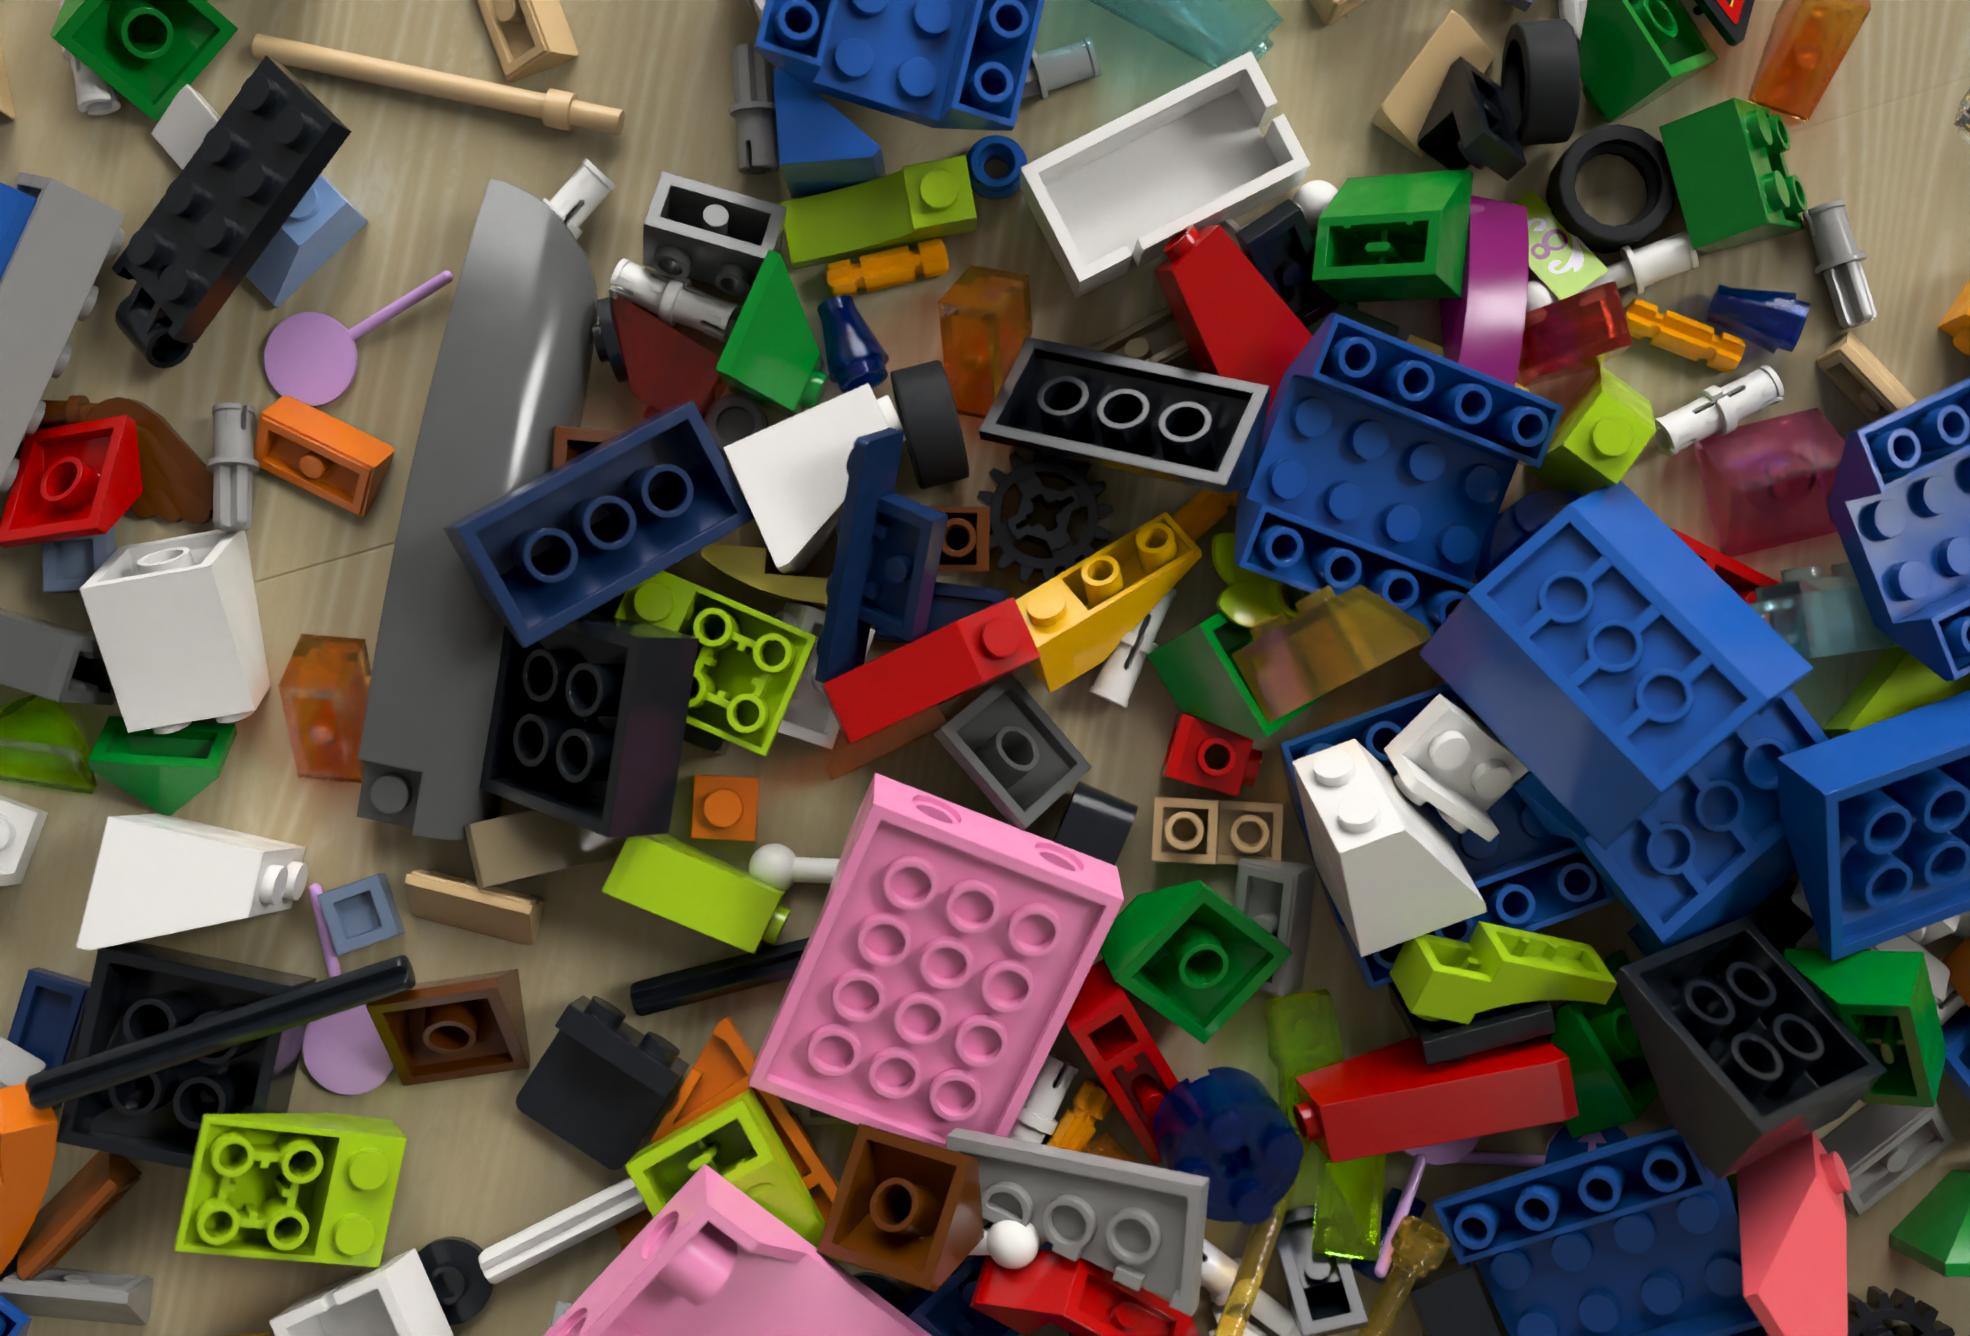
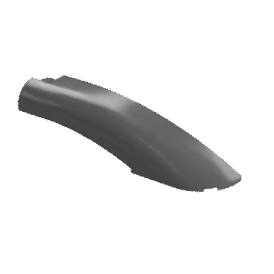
(501, 382)

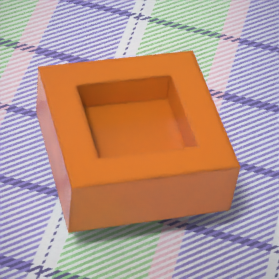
(725, 807)

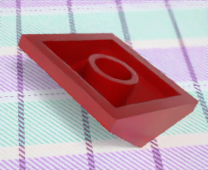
(73, 482)

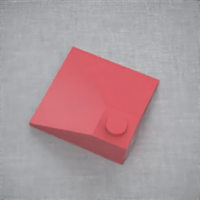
(1795, 1239)

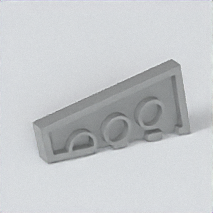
(1107, 1210)

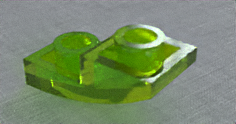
(1301, 1040)

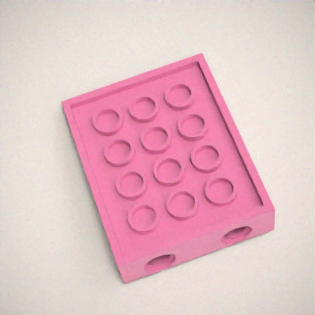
(936, 969)
(726, 1269)

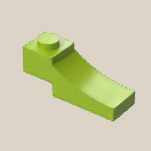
(882, 213)
(1495, 970)

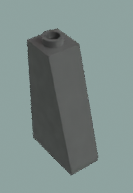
(52, 661)

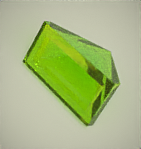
(43, 746)
(1349, 1207)

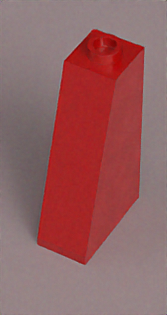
(1228, 309)
(1400, 1103)

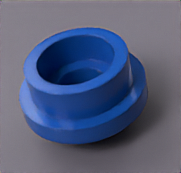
(995, 148)

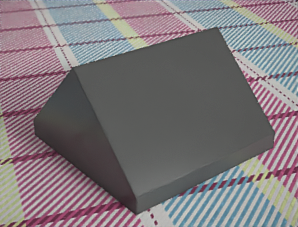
(1013, 751)

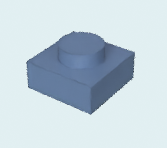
(73, 561)
(361, 913)

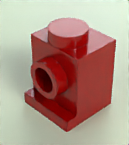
(1186, 752)

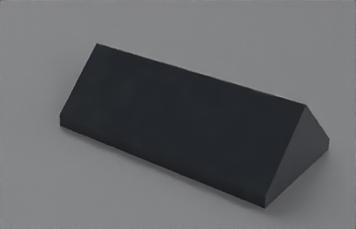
(1131, 415)

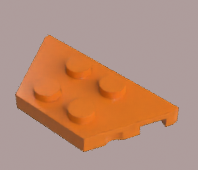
(723, 1074)

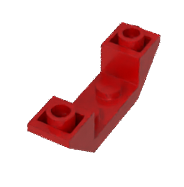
(1074, 1297)

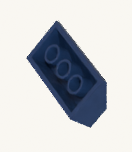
(600, 523)

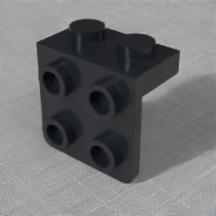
(601, 1081)

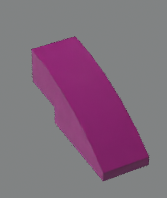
(1489, 319)

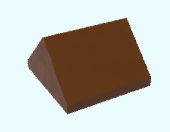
(454, 1027)
(904, 1209)

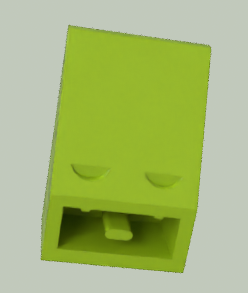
(743, 657)
(741, 1148)
(292, 1187)

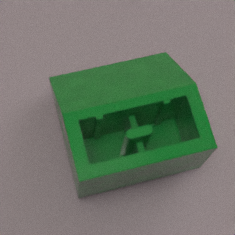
(1733, 175)
(1395, 237)
(1890, 1010)

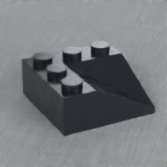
(592, 724)
(154, 989)
(1741, 1045)

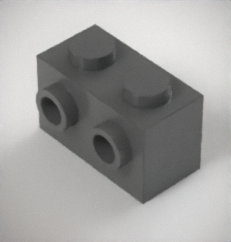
(709, 233)

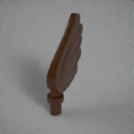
(172, 474)

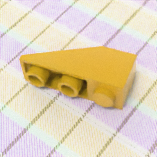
(1102, 598)

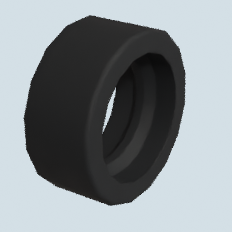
(1542, 80)
(1637, 148)
(930, 424)

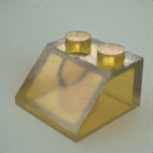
(1323, 647)

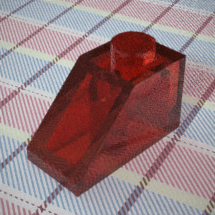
(1573, 335)
(664, 363)

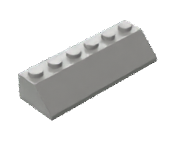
(42, 298)

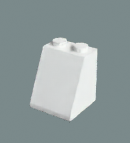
(799, 474)
(180, 630)
(1380, 851)
(184, 875)

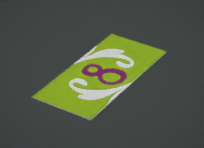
(1555, 254)

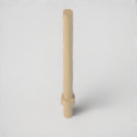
(556, 107)

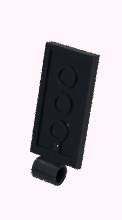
(223, 211)

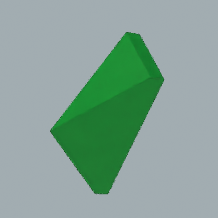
(162, 768)

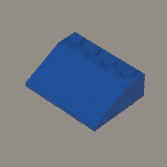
(1882, 825)

